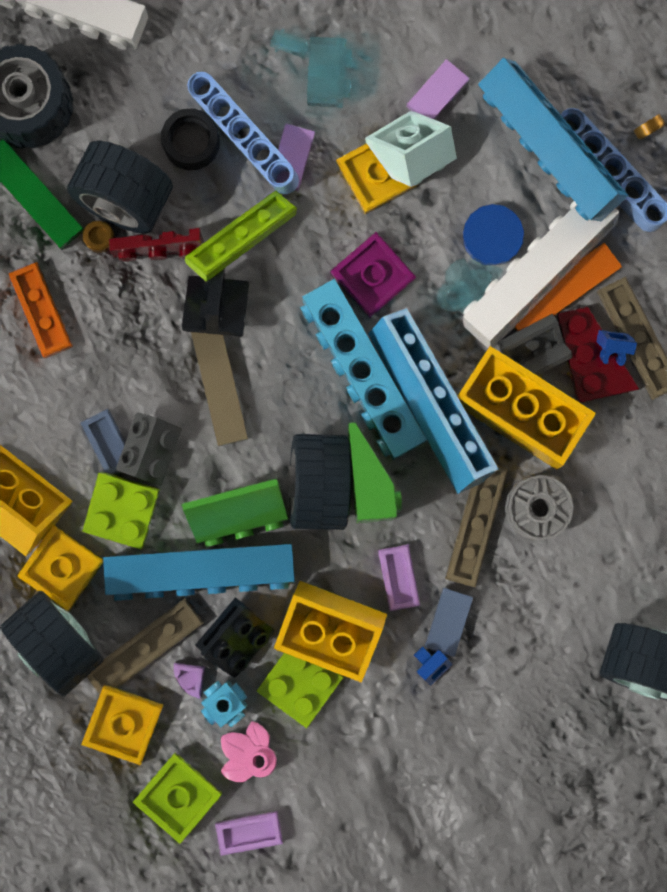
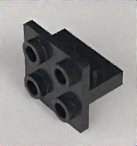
(215, 305)
(234, 638)

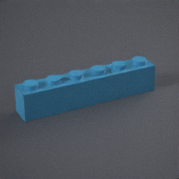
(552, 141)
(432, 400)
(197, 570)

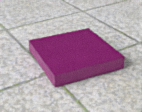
(373, 275)

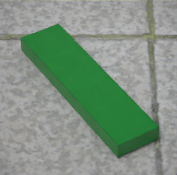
(37, 198)

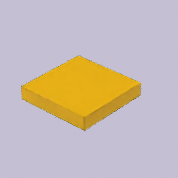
(369, 179)
(61, 568)
(122, 724)

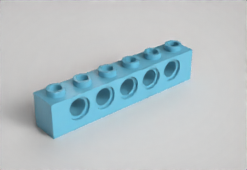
(331, 298)

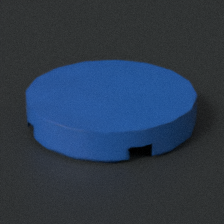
(493, 235)

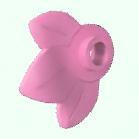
(243, 751)

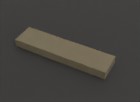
(630, 319)
(219, 388)
(476, 529)
(146, 646)

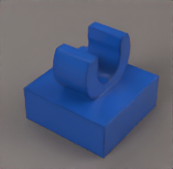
(615, 343)
(433, 666)

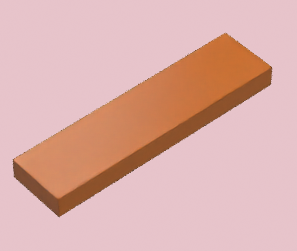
(582, 278)

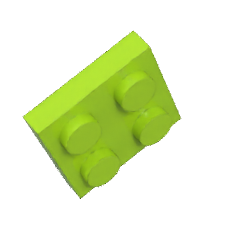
(121, 510)
(299, 687)
(177, 798)

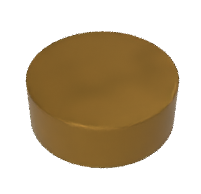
(649, 127)
(97, 236)

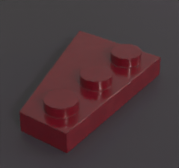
(143, 245)
(588, 373)

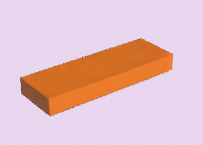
(40, 310)

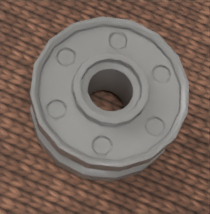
(557, 502)

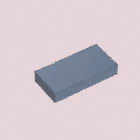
(105, 439)
(448, 622)

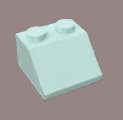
(413, 147)

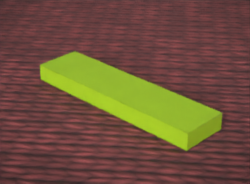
(240, 235)

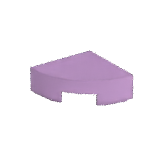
(190, 678)

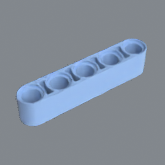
(233, 123)
(627, 174)

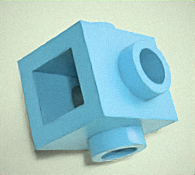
(230, 693)

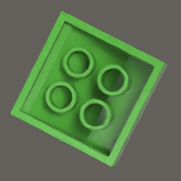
(372, 486)
(236, 513)

